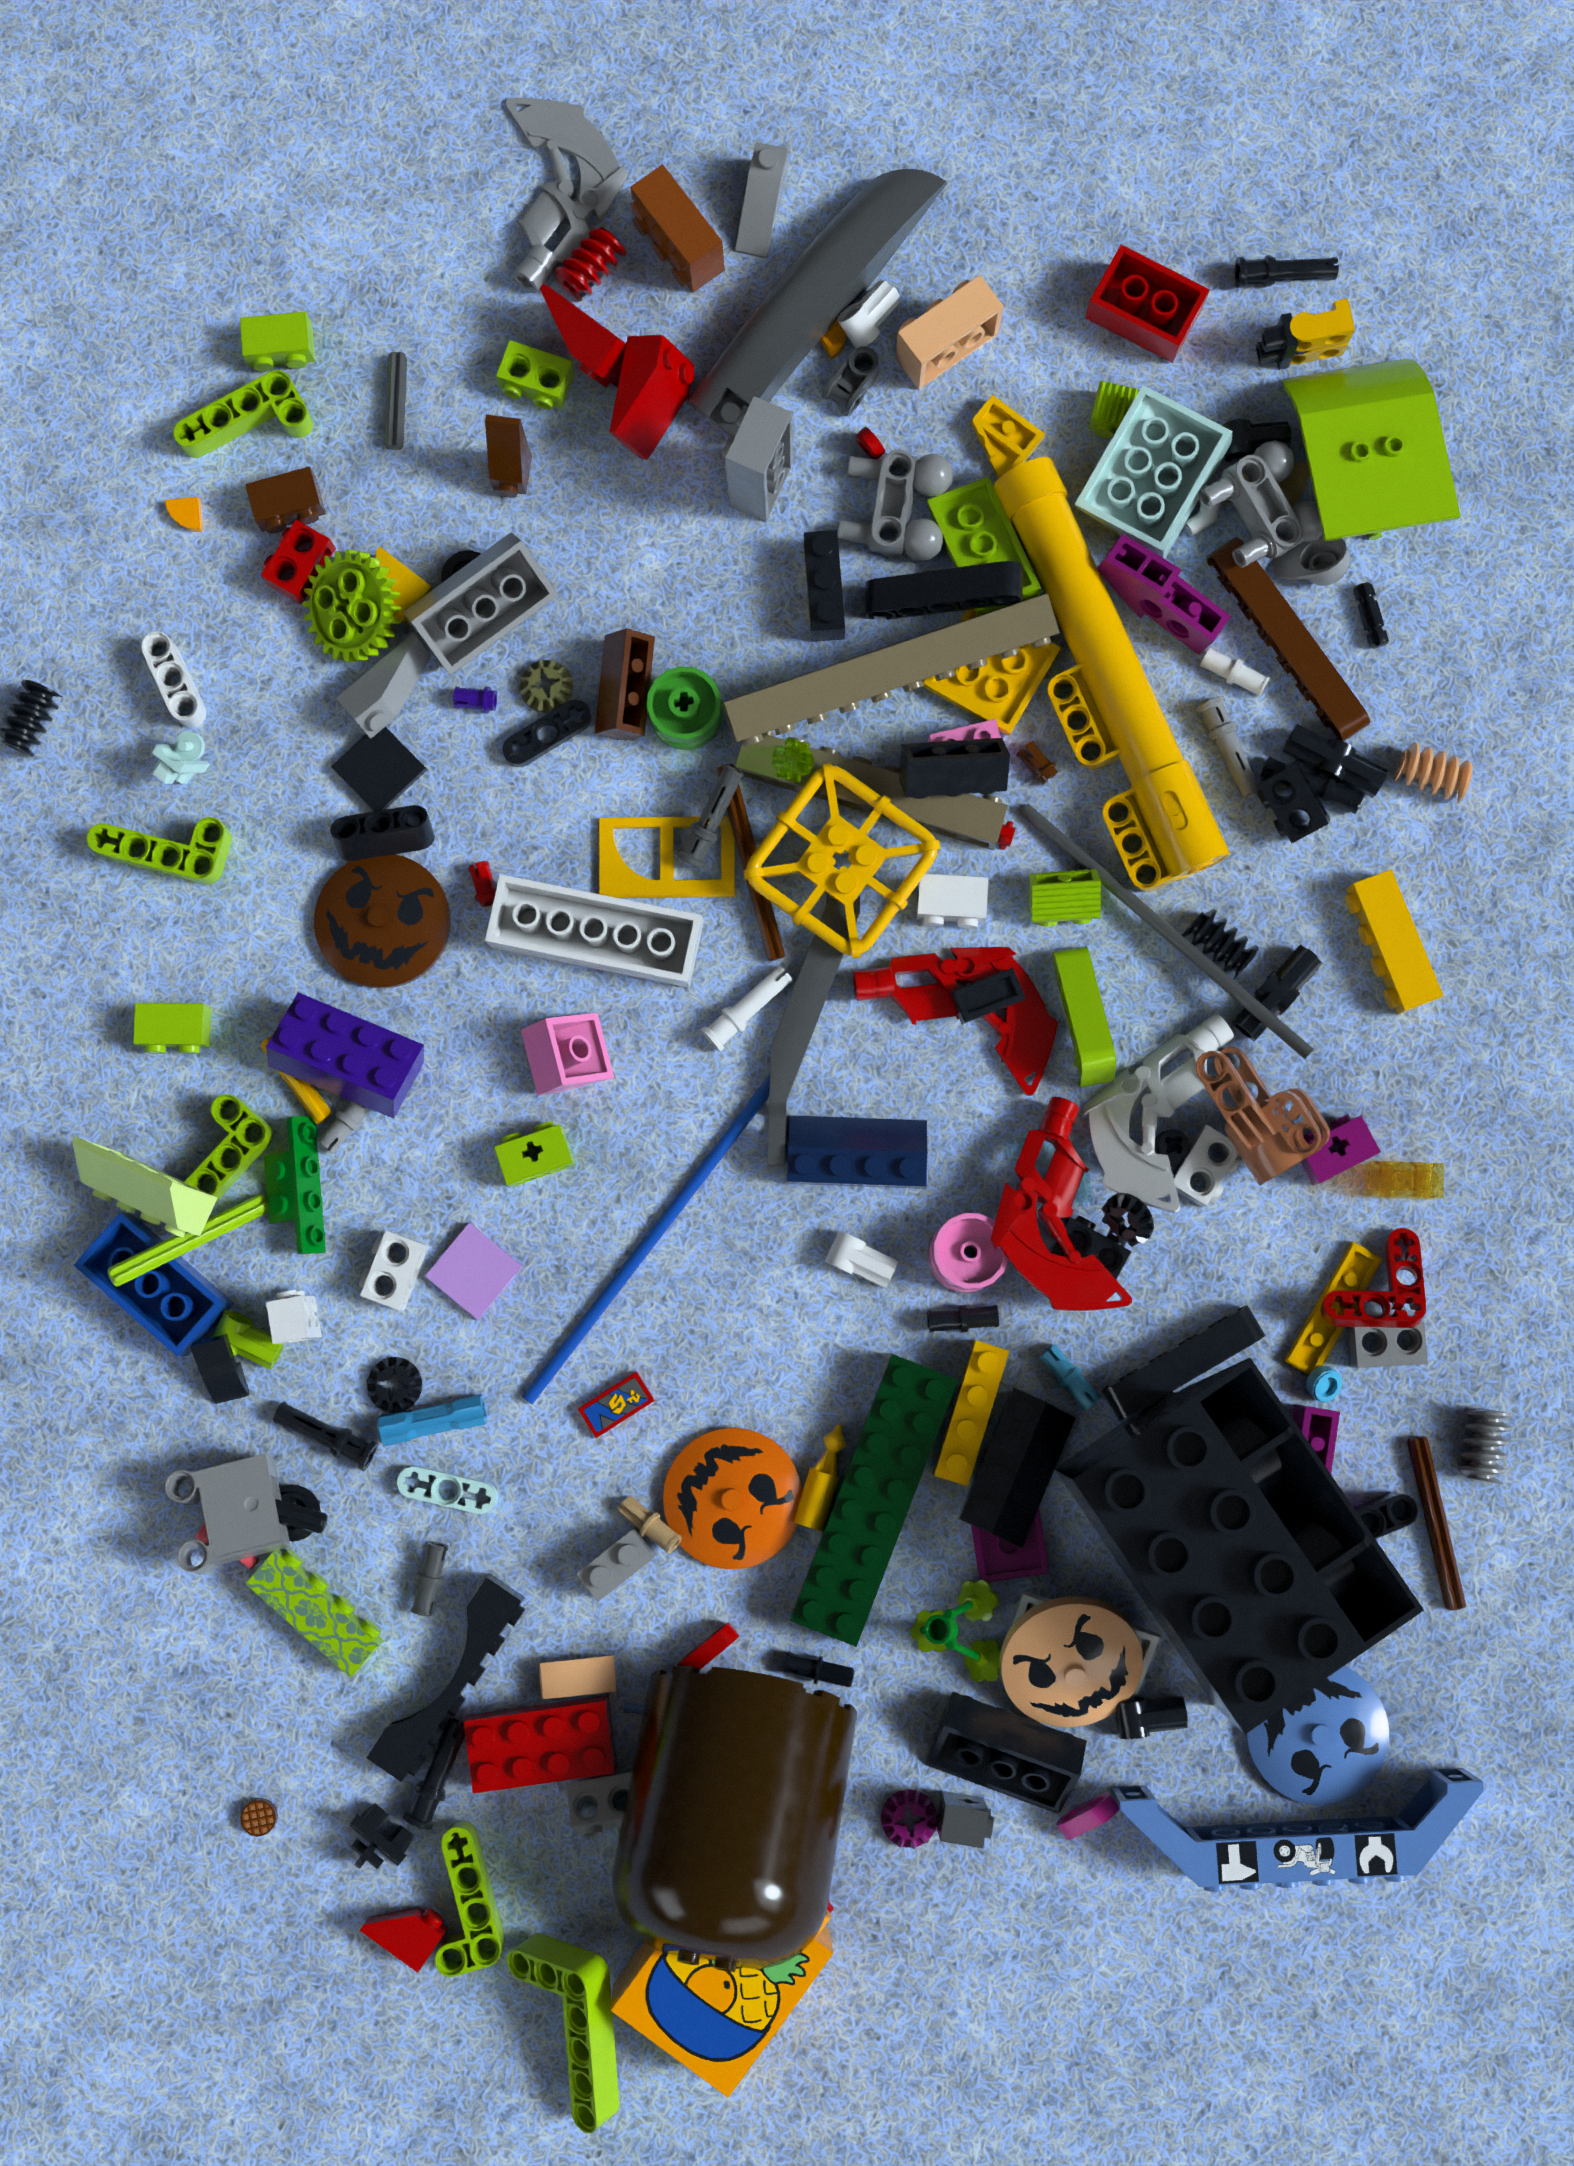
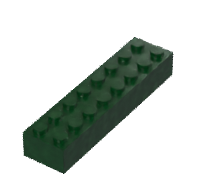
(873, 1500)

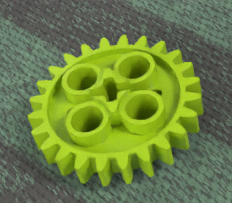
(342, 602)

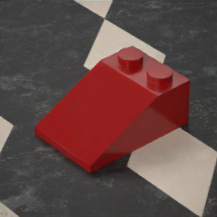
(586, 339)
(649, 392)

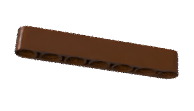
(1291, 641)

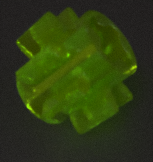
(792, 760)

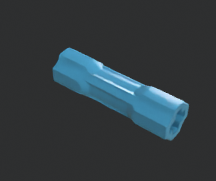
(407, 1425)

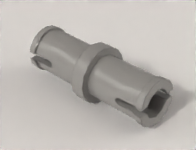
(343, 1125)

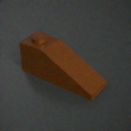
(507, 455)

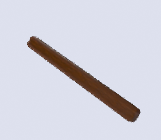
(746, 847)

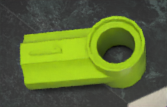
(247, 1339)

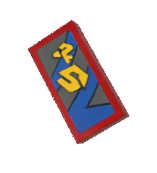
(616, 1404)

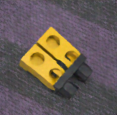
(1307, 336)

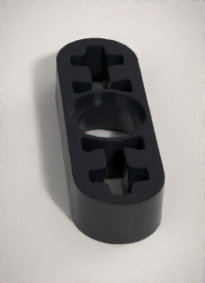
(533, 729)

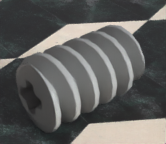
(1485, 1445)

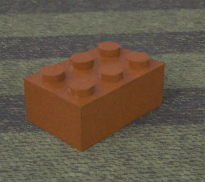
(676, 229)

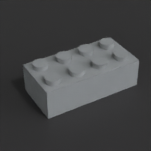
(758, 457)
(480, 603)

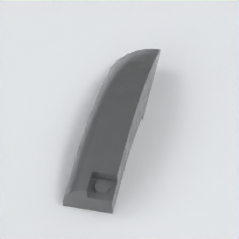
(814, 293)

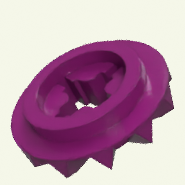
(895, 1809)

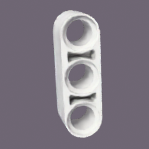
(163, 669)

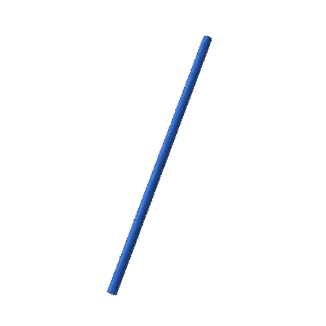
(648, 1243)

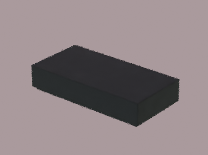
(987, 996)

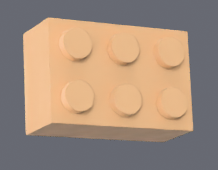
(948, 331)

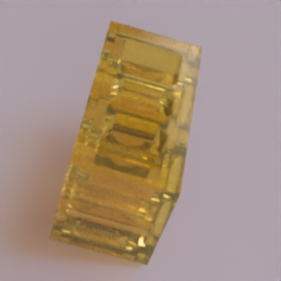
(1404, 1180)

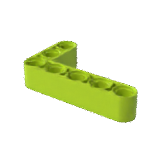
(588, 2020)

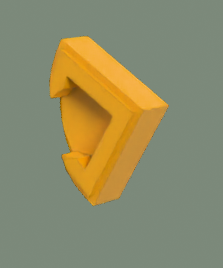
(834, 340)
(186, 512)

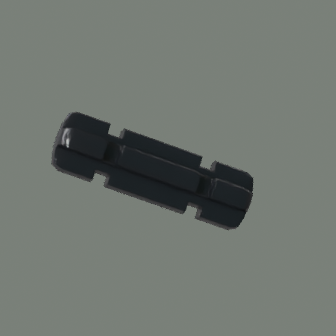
(1370, 615)

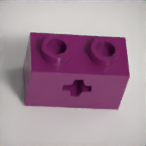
(1356, 1147)

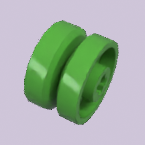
(681, 689)

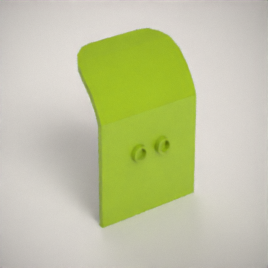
(1374, 448)

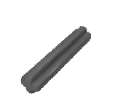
(395, 401)

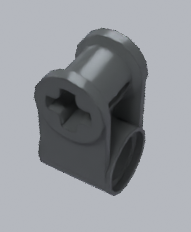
(850, 385)

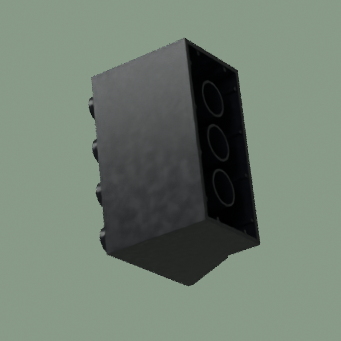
(1239, 1542)

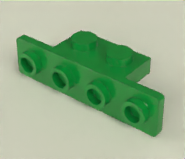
(295, 1186)

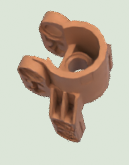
(1262, 1126)

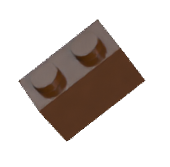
(284, 498)

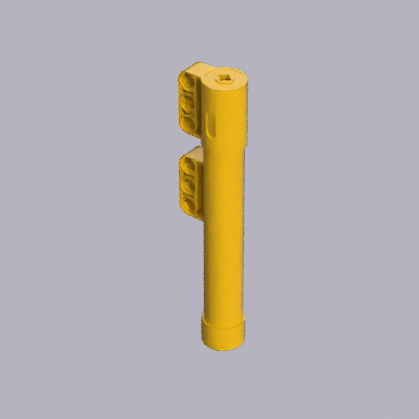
(1111, 690)

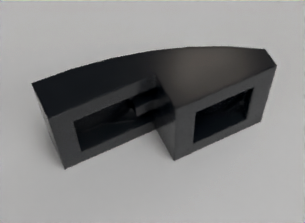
(219, 1369)

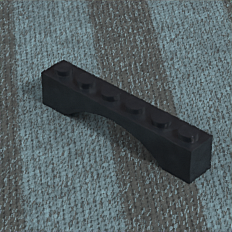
(404, 1740)

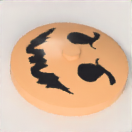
(1071, 1661)

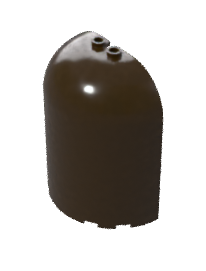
(732, 1816)

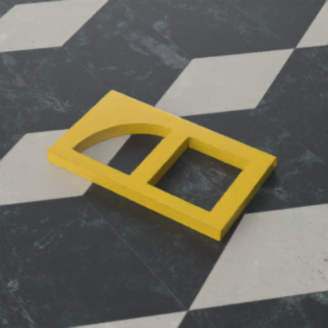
(621, 882)

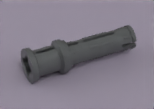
(701, 834)

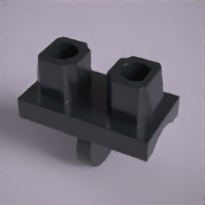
(367, 1827)

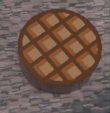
(259, 1817)

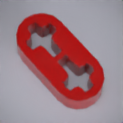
(710, 1647)

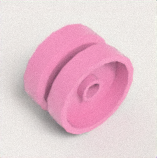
(948, 1258)

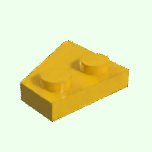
(1005, 435)

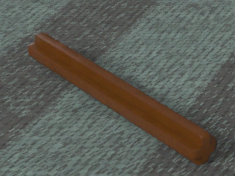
(1436, 1523)

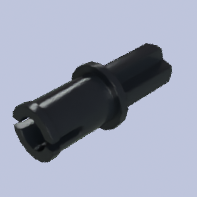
(818, 1670)

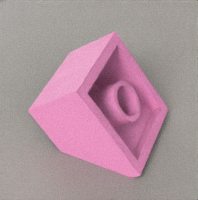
(566, 1053)

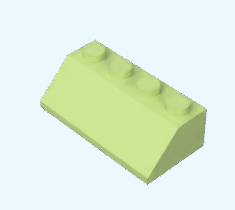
(142, 1189)

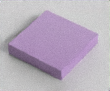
(473, 1271)

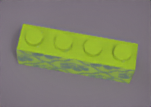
(315, 1611)

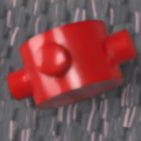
(1006, 835)

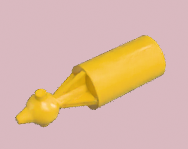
(821, 1484)

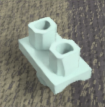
(179, 759)

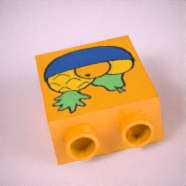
(711, 2016)

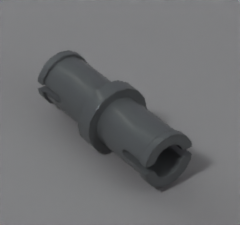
(429, 1578)

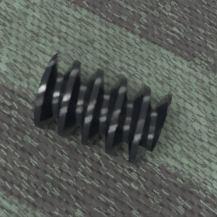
(28, 716)
(1221, 942)

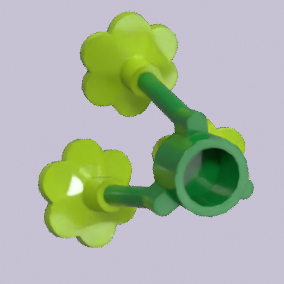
(940, 1630)

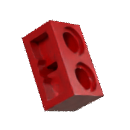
(303, 563)

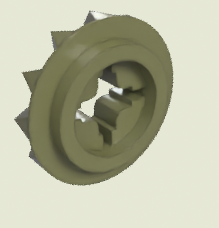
(559, 692)

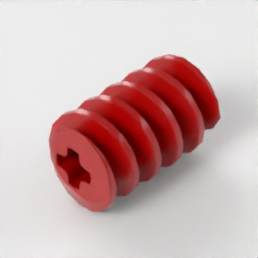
(588, 261)

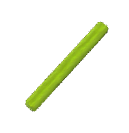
(177, 1246)

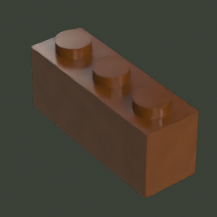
(624, 684)

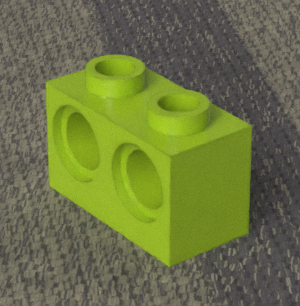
(540, 368)

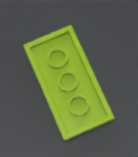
(980, 532)

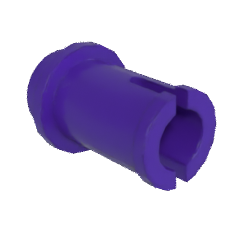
(475, 699)

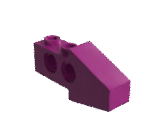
(1154, 589)

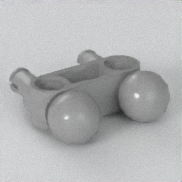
(894, 501)
(1264, 504)

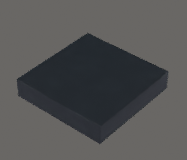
(379, 769)

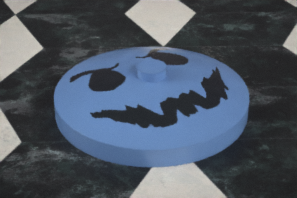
(1324, 1741)

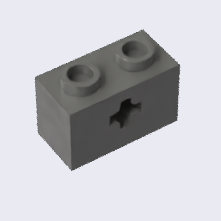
(964, 1820)

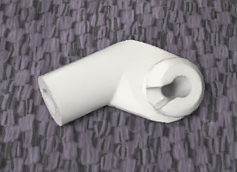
(1202, 519)

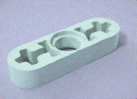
(424, 1475)

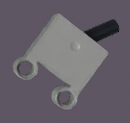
(240, 1512)

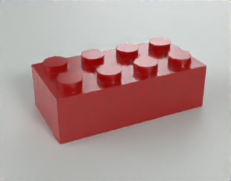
(540, 1744)

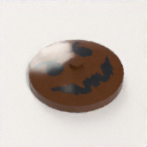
(382, 921)

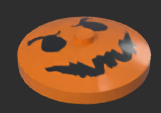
(732, 1498)

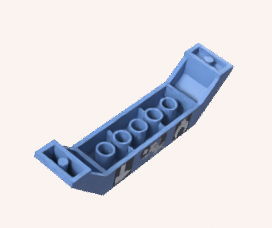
(1309, 1848)

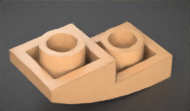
(577, 1677)

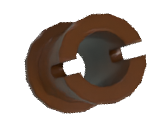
(1039, 764)

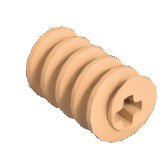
(1434, 771)

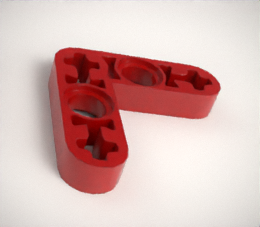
(1397, 1295)

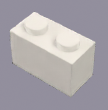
(952, 899)

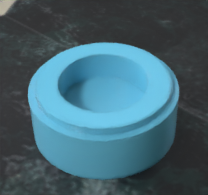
(1324, 1384)

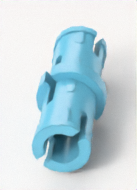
(1070, 1377)

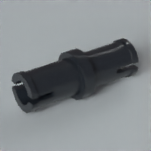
(963, 1318)

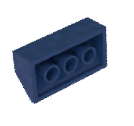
(857, 1152)

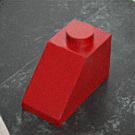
(407, 1934)

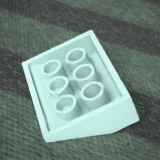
(1154, 471)

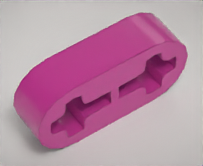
(1087, 1816)

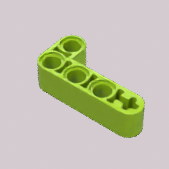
(241, 421)
(158, 849)
(1085, 1016)
(236, 1140)
(466, 1894)

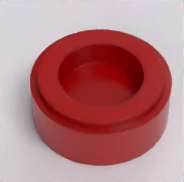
(869, 443)

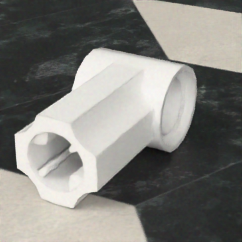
(863, 318)
(855, 1257)

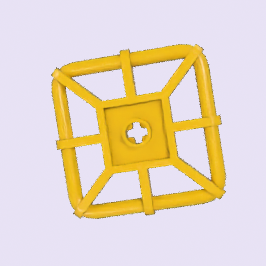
(842, 883)

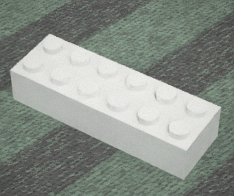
(594, 931)

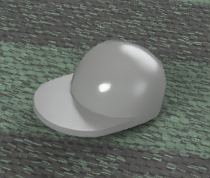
(1315, 561)

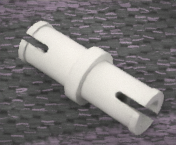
(1235, 672)

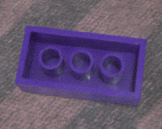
(345, 1055)

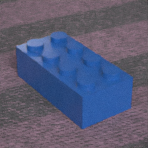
(167, 1301)

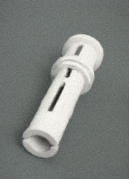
(735, 1018)

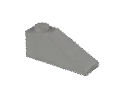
(762, 199)
(384, 688)

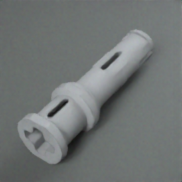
(1223, 732)

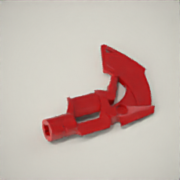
(1027, 1028)
(1065, 1280)

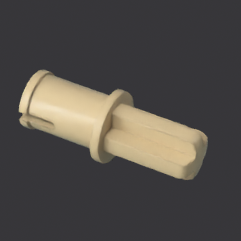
(649, 1524)

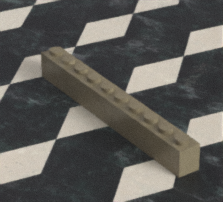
(889, 668)

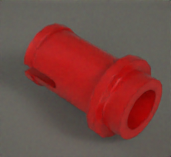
(483, 883)

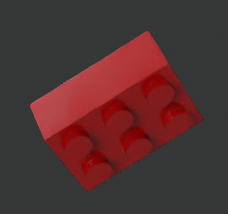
(1146, 303)

